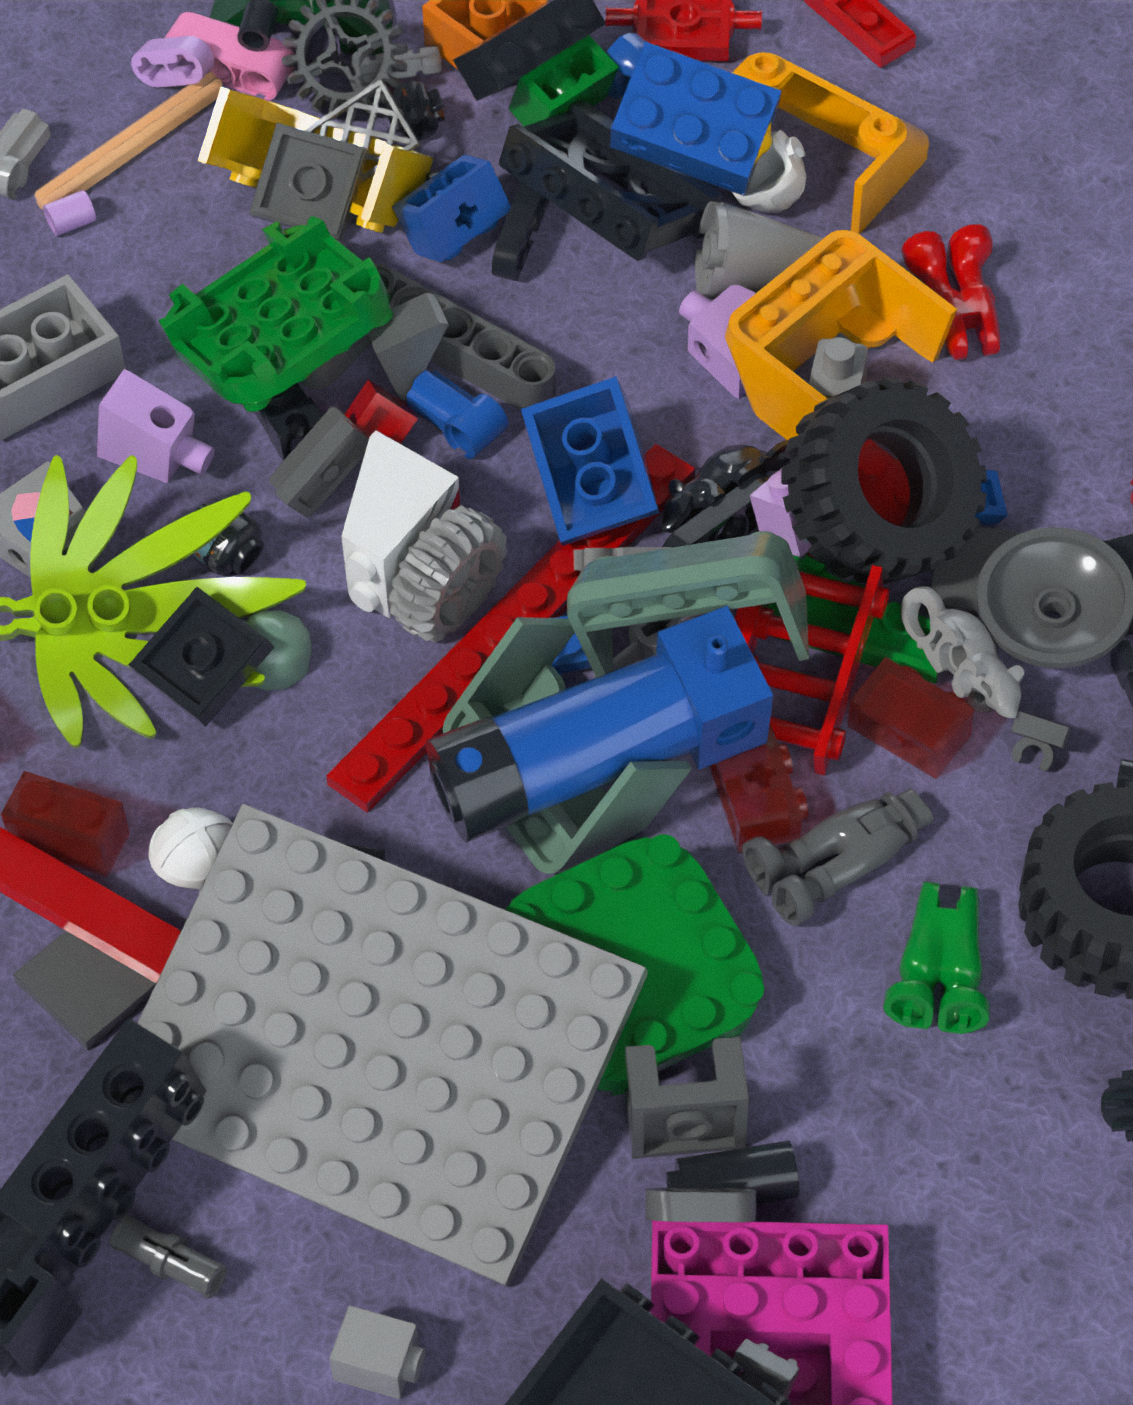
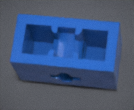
(452, 208)

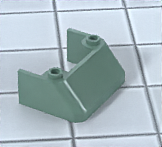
(684, 584)
(590, 823)

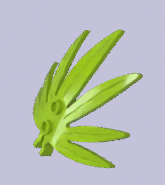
(91, 614)

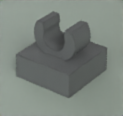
(1041, 734)
(766, 1367)

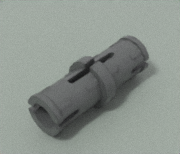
(168, 1256)

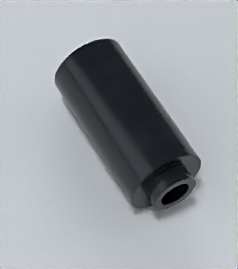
(762, 1168)

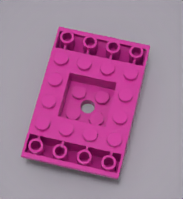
(794, 1286)

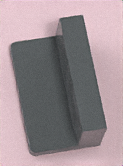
(319, 462)

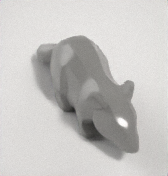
(964, 648)

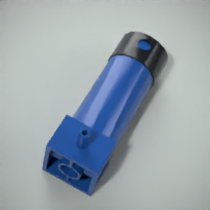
(691, 697)

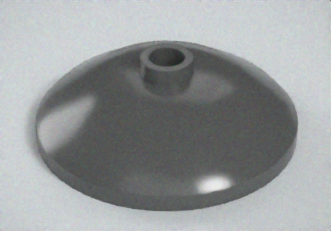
(1059, 574)

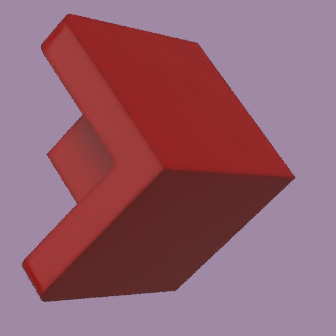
(381, 412)

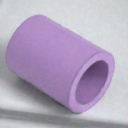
(69, 213)

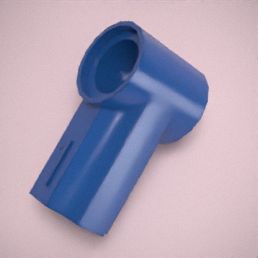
(463, 419)

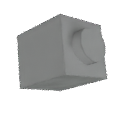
(376, 1353)

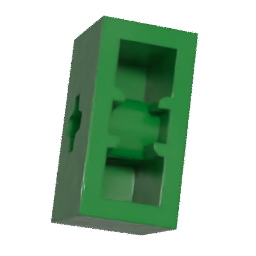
(572, 75)

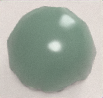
(291, 650)

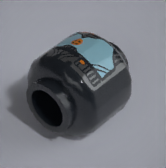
(234, 547)

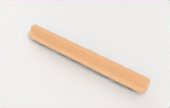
(131, 140)

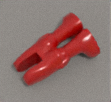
(975, 303)

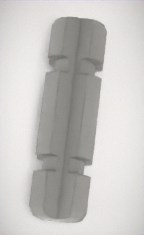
(427, 61)

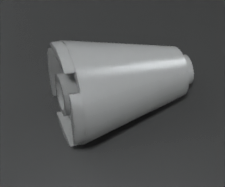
(744, 249)

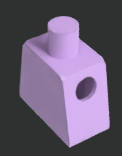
(707, 333)
(152, 427)

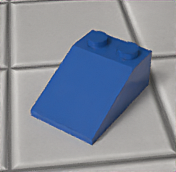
(590, 460)

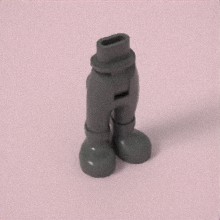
(861, 835)

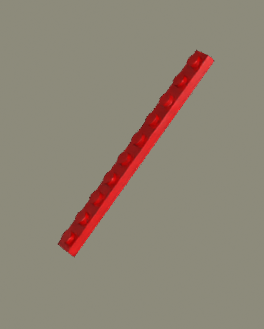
(542, 592)

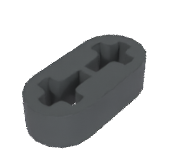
(700, 1204)

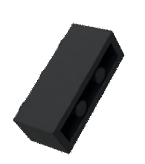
(527, 44)

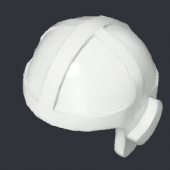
(777, 177)
(188, 846)

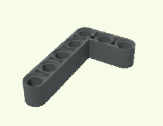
(468, 349)

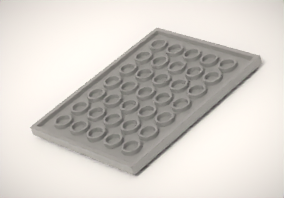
(386, 1040)

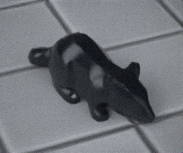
(717, 478)

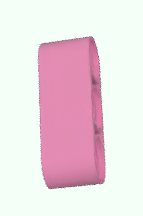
(233, 64)

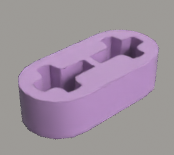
(169, 52)

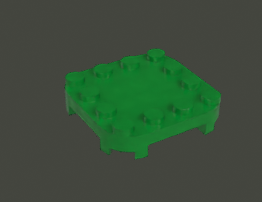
(277, 314)
(664, 914)

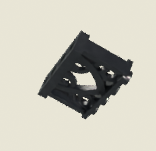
(652, 214)

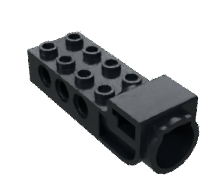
(81, 1180)

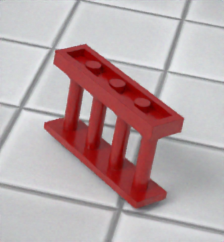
(760, 622)

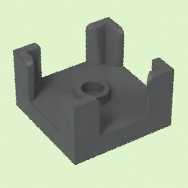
(686, 1115)

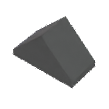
(409, 340)

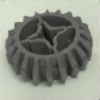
(325, 64)

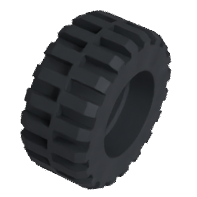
(937, 462)
(1057, 911)

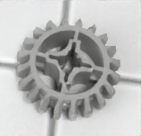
(447, 573)

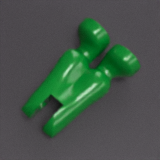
(942, 951)

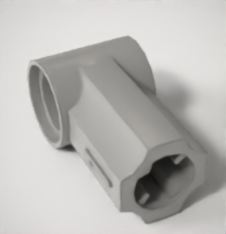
(19, 145)

